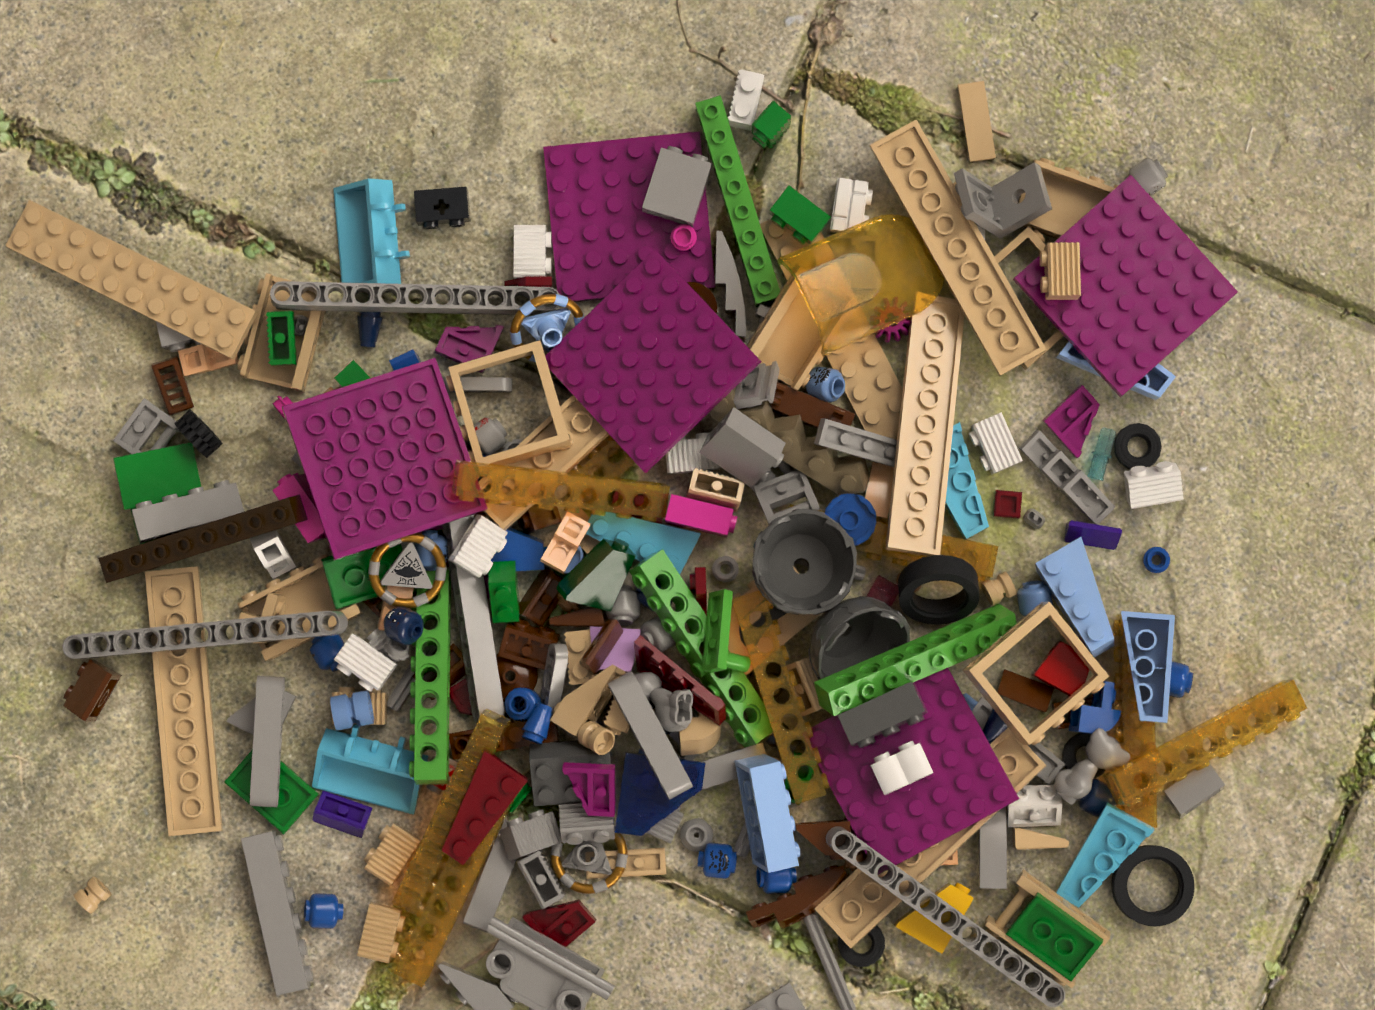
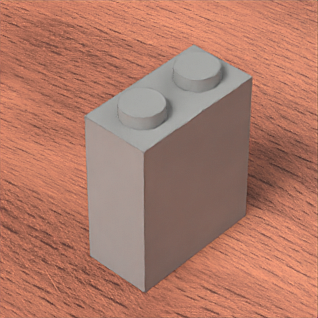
(677, 186)
(743, 448)

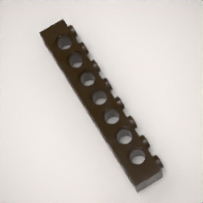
(203, 538)

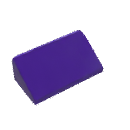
(1093, 534)
(342, 814)

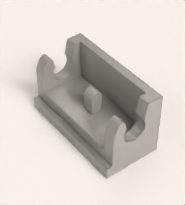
(1194, 790)

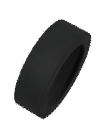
(938, 569)
(1176, 908)

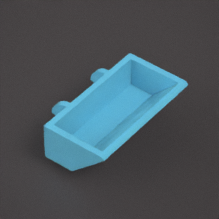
(368, 232)
(366, 770)

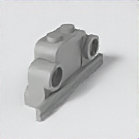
(541, 970)

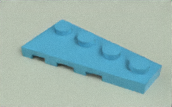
(962, 493)
(646, 537)
(1105, 848)

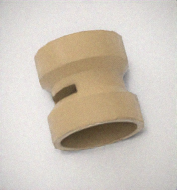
(998, 589)
(596, 737)
(92, 894)

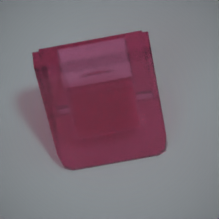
(883, 590)

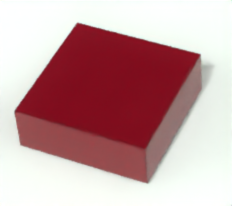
(1007, 504)

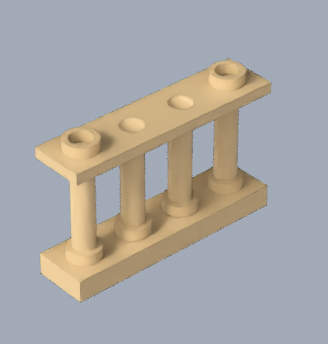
(1030, 886)

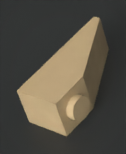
(586, 701)

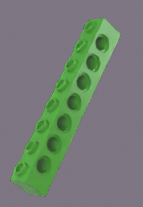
(738, 200)
(673, 622)
(913, 660)
(437, 770)

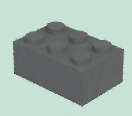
(883, 715)
(546, 764)

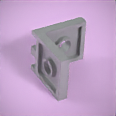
(998, 206)

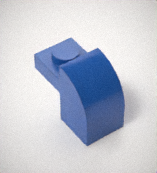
(1099, 715)

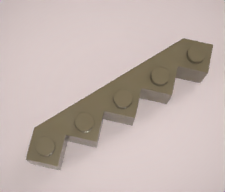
(820, 463)

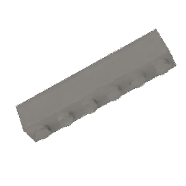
(276, 912)

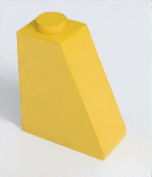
(925, 930)

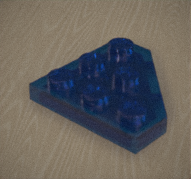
(642, 798)

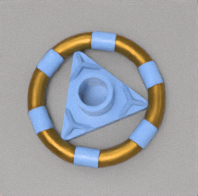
(547, 325)

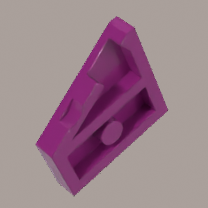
(468, 343)
(1073, 419)
(594, 786)

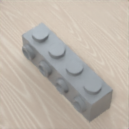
(186, 512)

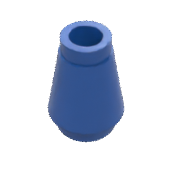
(538, 724)

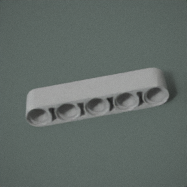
(650, 735)
(267, 741)

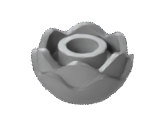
(696, 826)

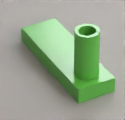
(717, 632)

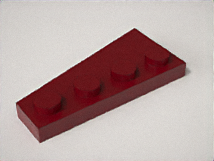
(675, 678)
(485, 800)

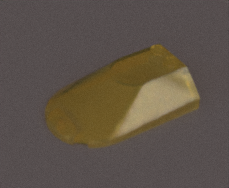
(865, 279)

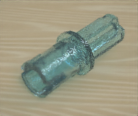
(1102, 454)

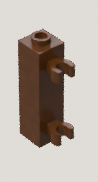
(811, 409)

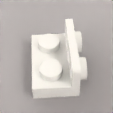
(1036, 807)

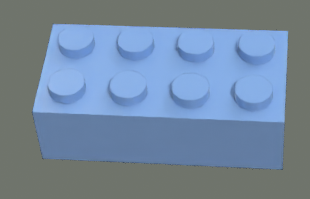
(767, 812)

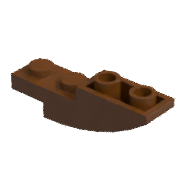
(511, 739)
(792, 908)

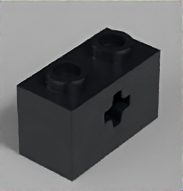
(429, 200)

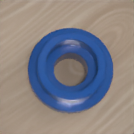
(1162, 553)

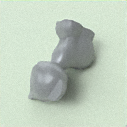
(671, 708)
(1102, 753)

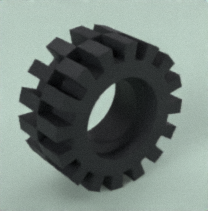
(198, 433)

